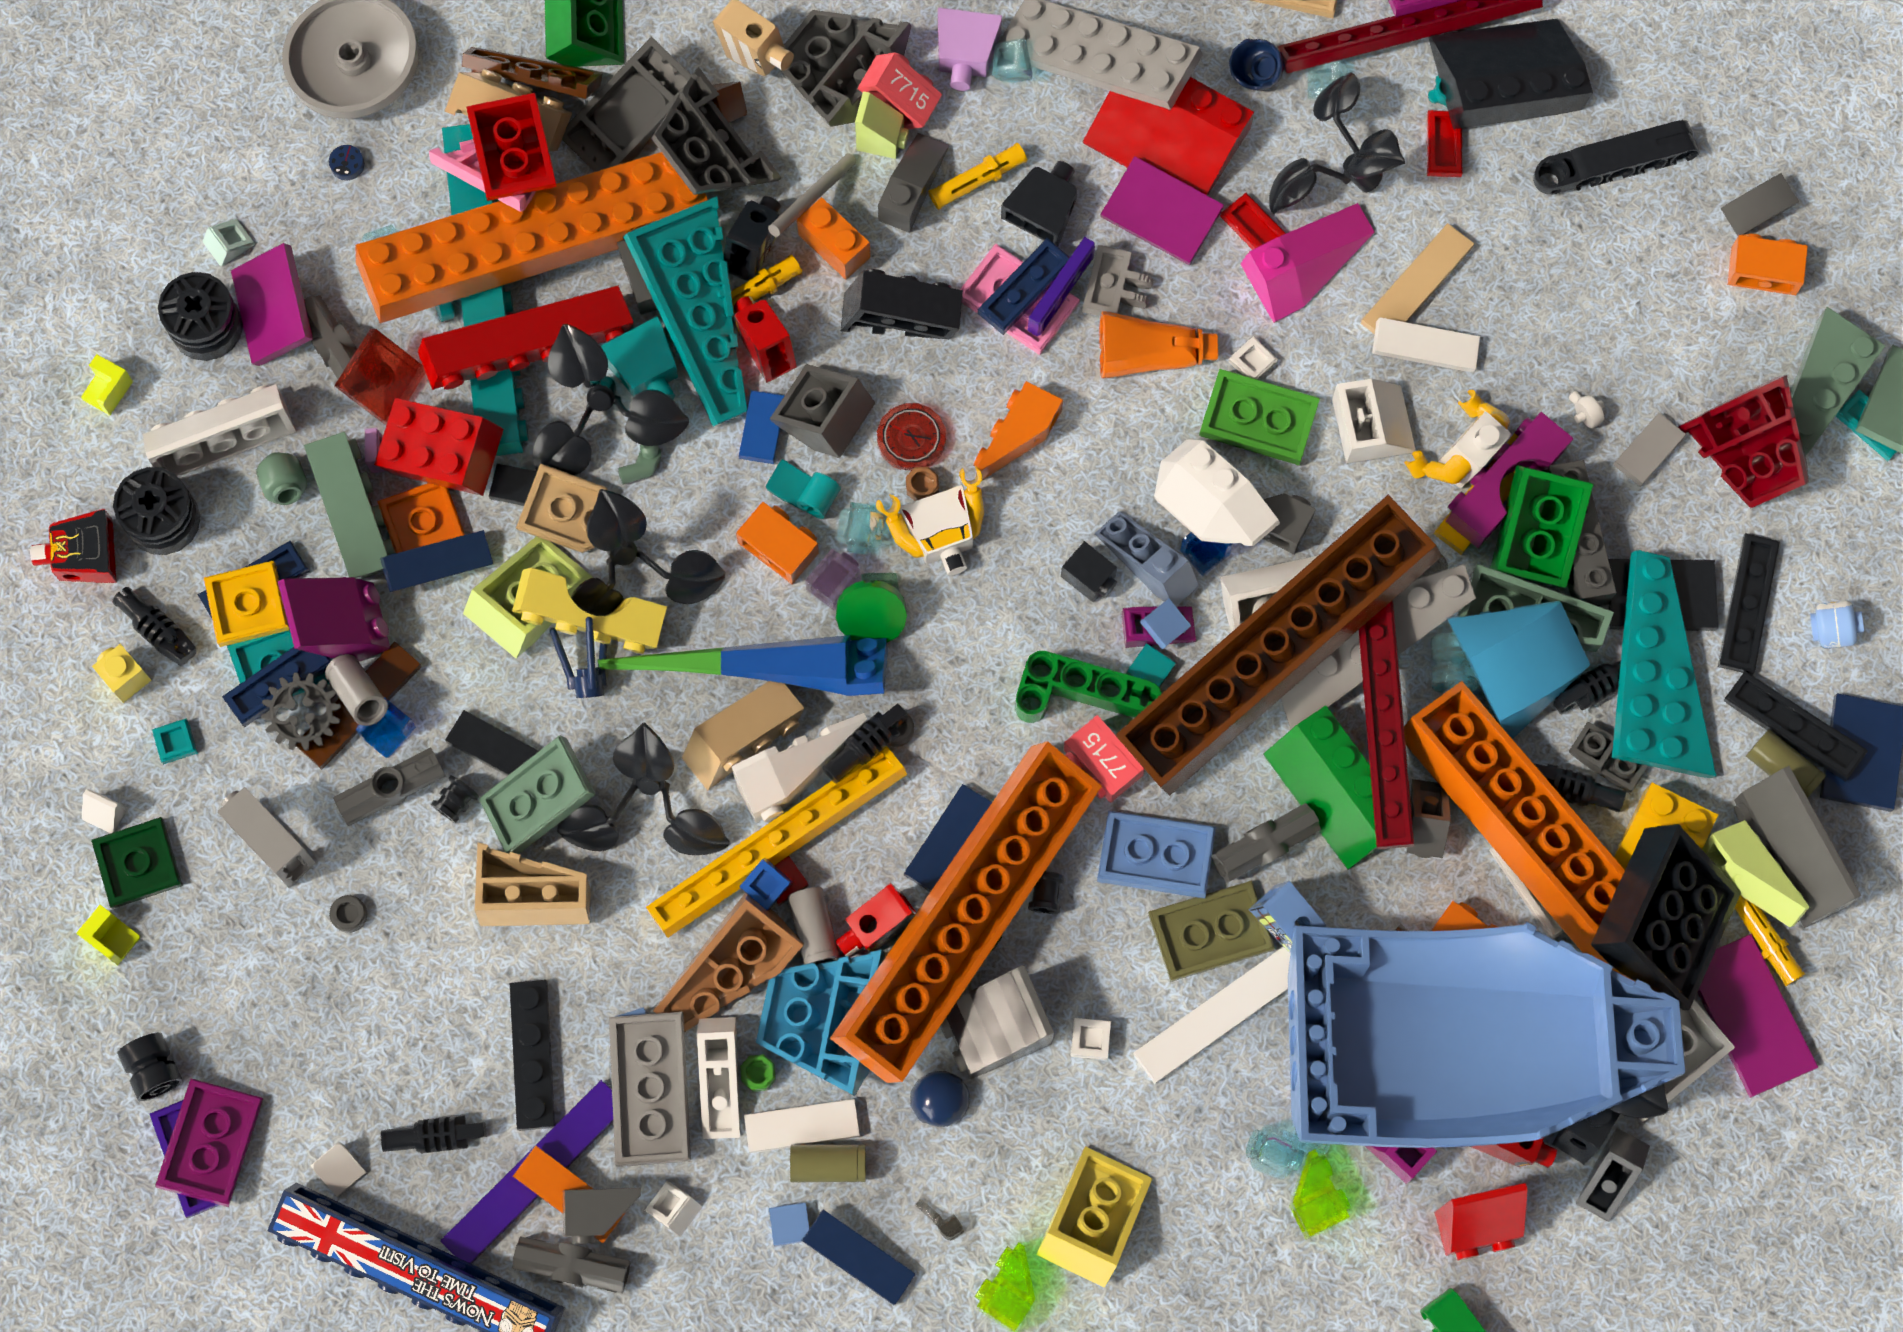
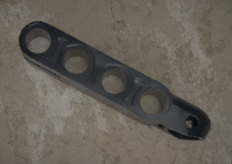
(1618, 157)

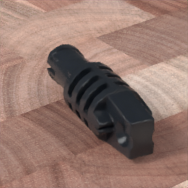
(156, 627)
(1589, 688)
(866, 742)
(1581, 788)
(433, 1135)

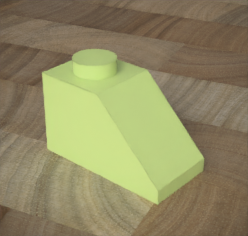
(879, 128)

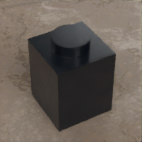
(1089, 572)

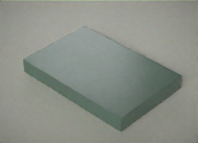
(1884, 409)
(537, 796)

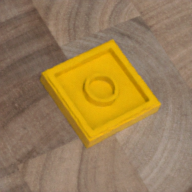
(246, 603)

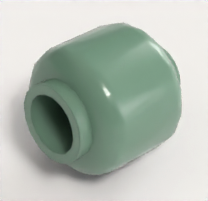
(281, 478)

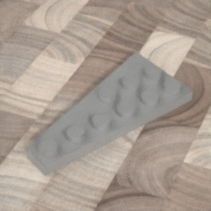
(1416, 613)

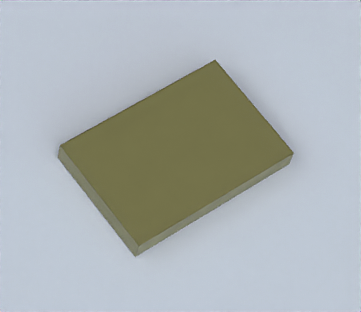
(1209, 931)

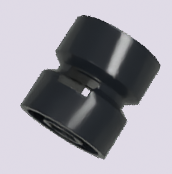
(149, 1065)

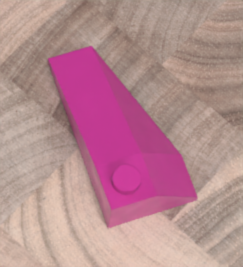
(1301, 262)

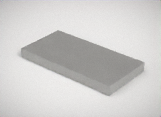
(649, 1089)

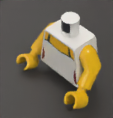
(1471, 449)
(939, 524)

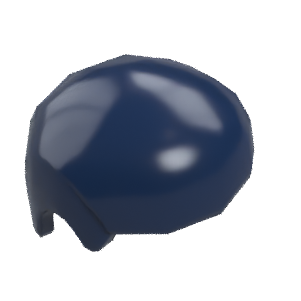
(1259, 59)
(939, 1098)

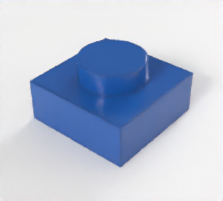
(766, 884)

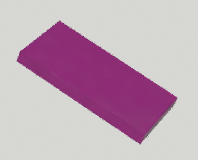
(1754, 1018)

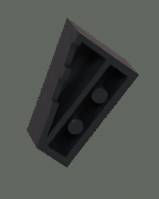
(901, 305)

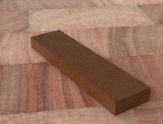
(389, 675)

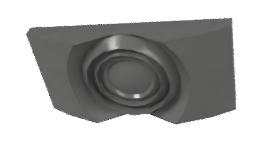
(627, 108)

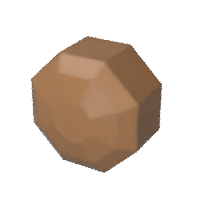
(921, 483)

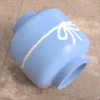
(1836, 624)

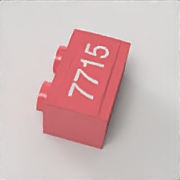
(901, 88)
(1103, 758)

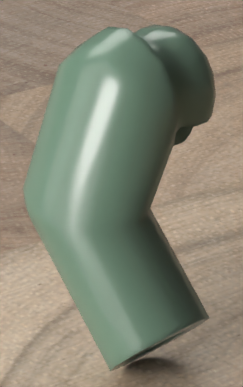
(643, 467)

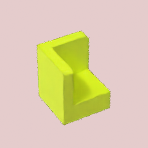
(107, 386)
(108, 935)

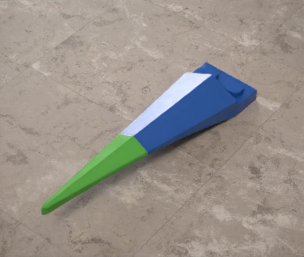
(815, 663)

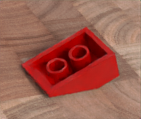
(511, 146)
(1483, 1221)

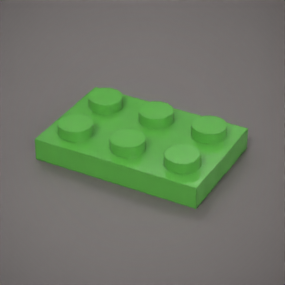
(1259, 417)

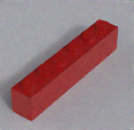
(520, 337)

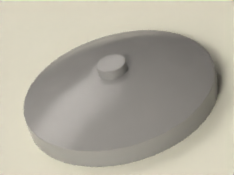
(350, 56)

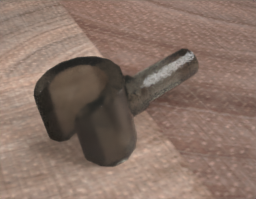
(949, 1228)

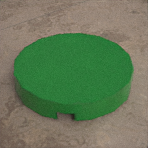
(871, 611)

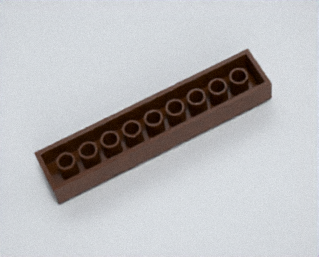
(1279, 644)

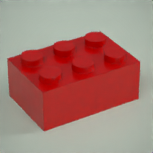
(439, 446)

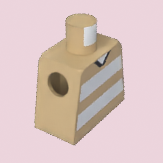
(751, 39)

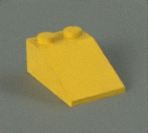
(1664, 808)

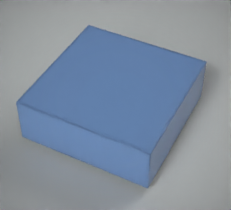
(1165, 623)
(789, 1223)

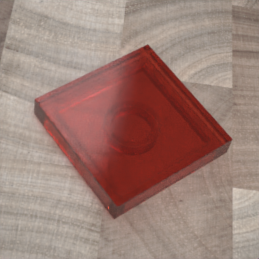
(379, 375)

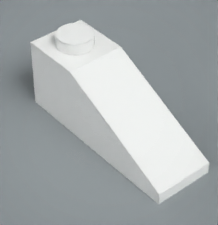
(718, 1077)

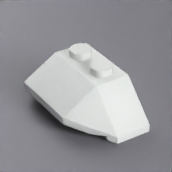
(1212, 496)

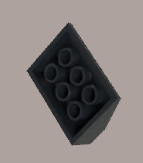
(1510, 73)
(1667, 914)

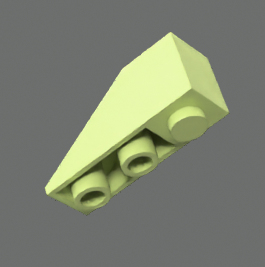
(1755, 872)

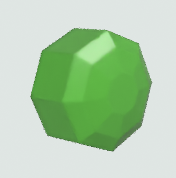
(758, 1073)

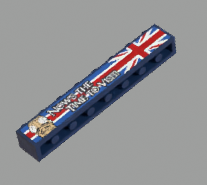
(408, 1265)

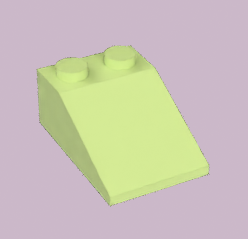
(494, 597)

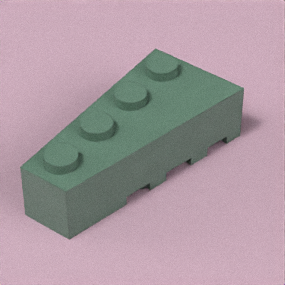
(348, 504)
(1504, 592)

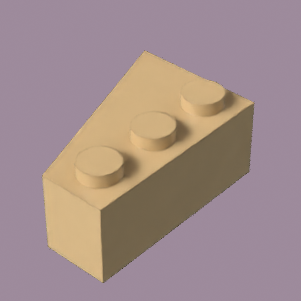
(484, 87)
(741, 731)
(528, 892)

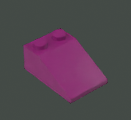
(335, 616)

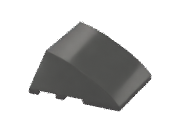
(833, 57)
(705, 145)

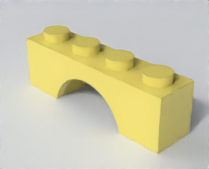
(547, 598)

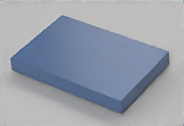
(1156, 854)

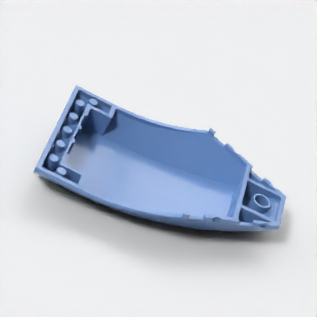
(1464, 1036)

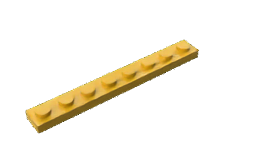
(774, 842)

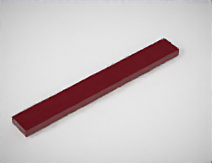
(1397, 30)
(1386, 731)

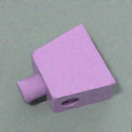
(966, 44)

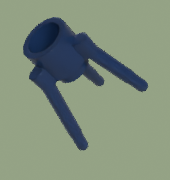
(589, 680)

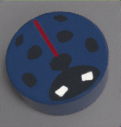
(346, 162)

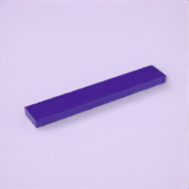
(509, 1196)

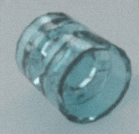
(1451, 664)

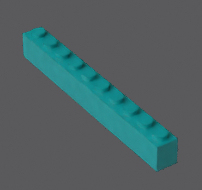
(495, 397)

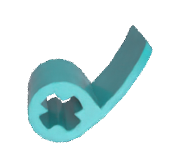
(805, 492)

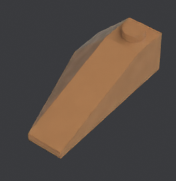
(737, 957)

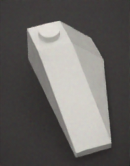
(776, 779)

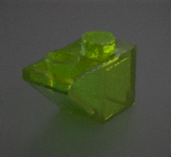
(1315, 1199)
(1010, 1293)

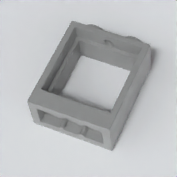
(266, 836)

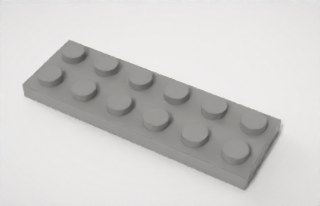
(1104, 52)

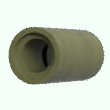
(1775, 754)
(827, 1163)

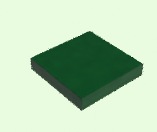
(136, 862)

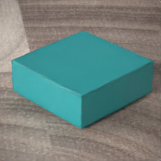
(1151, 666)
(174, 741)

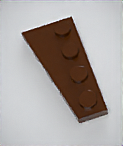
(540, 73)

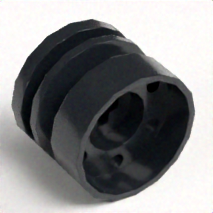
(203, 333)
(172, 520)

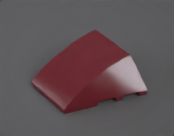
(1754, 442)

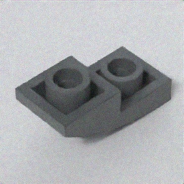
(1759, 205)
(1595, 750)

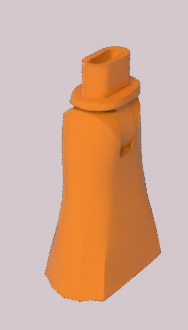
(1141, 345)

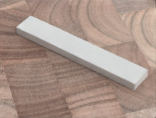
(1215, 1017)

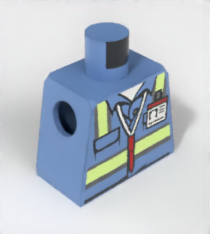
(1281, 909)

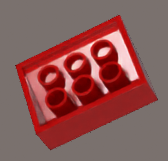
(1186, 142)

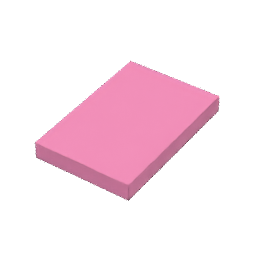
(990, 276)

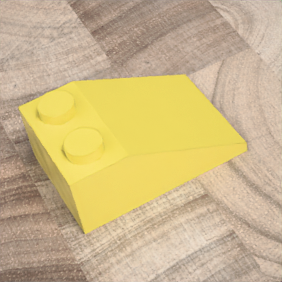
(1094, 1217)

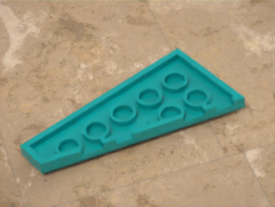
(692, 292)
(1658, 695)

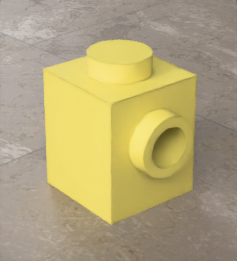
(120, 672)

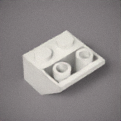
(1372, 420)

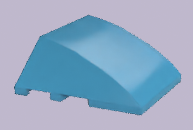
(1521, 658)
(806, 1008)

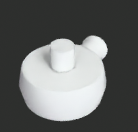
(1587, 409)

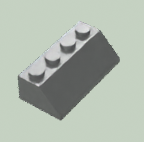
(1799, 843)

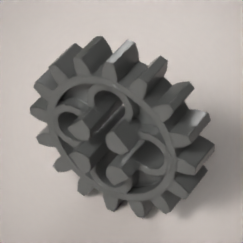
(283, 699)

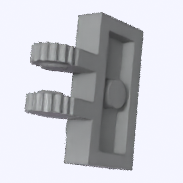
(1108, 280)

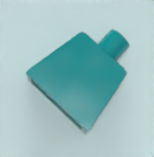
(642, 359)

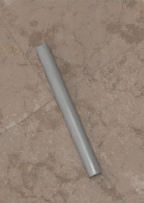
(812, 195)

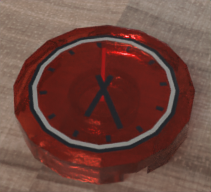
(911, 436)

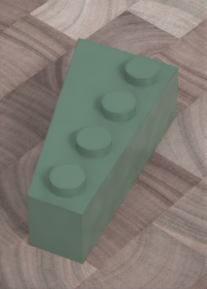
(1829, 373)

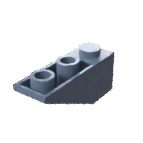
(1149, 558)

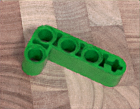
(1089, 693)

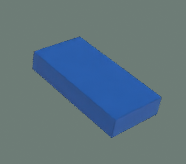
(759, 432)

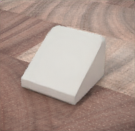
(101, 811)
(338, 1169)
(673, 1208)

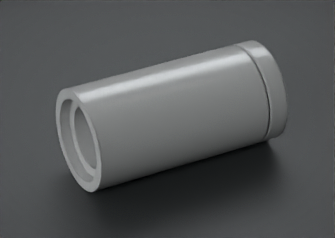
(356, 690)
(813, 926)

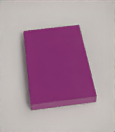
(1162, 210)
(271, 304)
(209, 1142)

